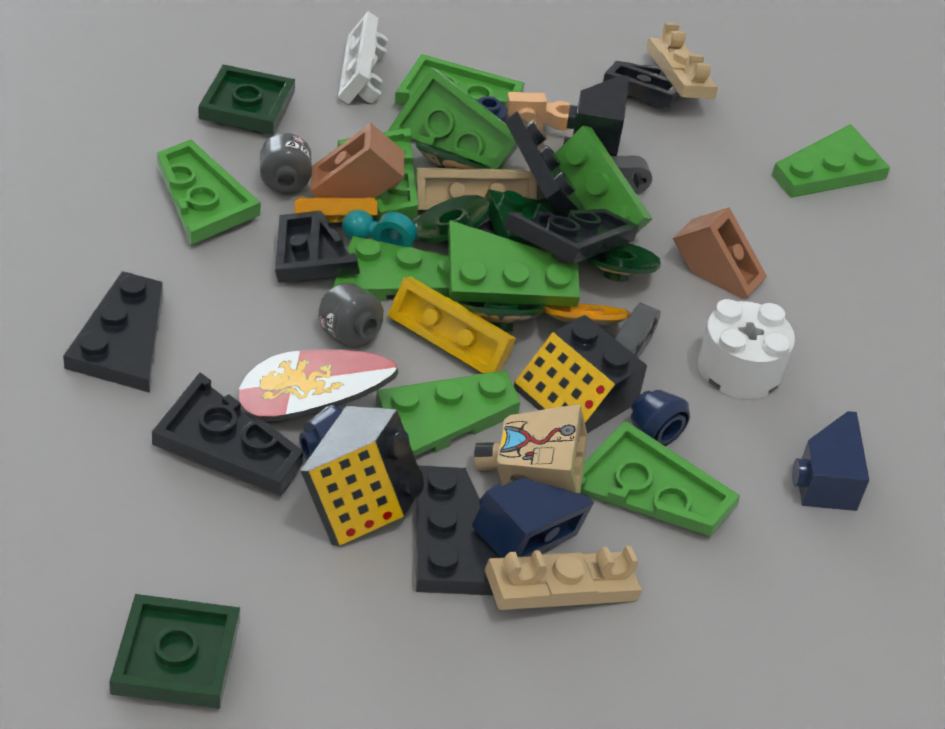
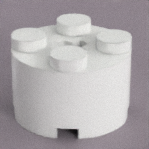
(746, 348)

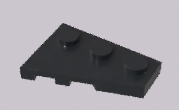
(544, 164)
(575, 236)
(120, 334)
(225, 438)
(448, 548)

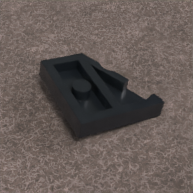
(645, 83)
(311, 249)

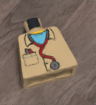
(539, 447)

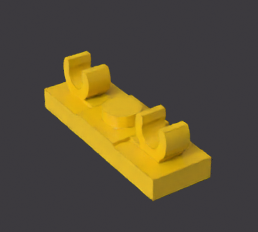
(451, 326)

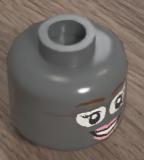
(285, 163)
(351, 314)

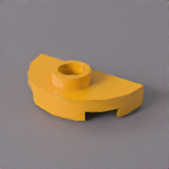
(335, 207)

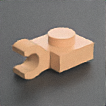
(535, 107)

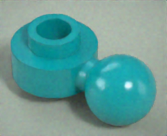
(391, 227)

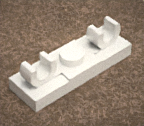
(362, 52)

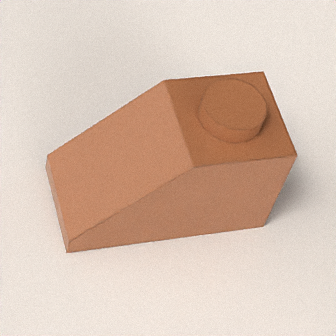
(359, 167)
(720, 253)

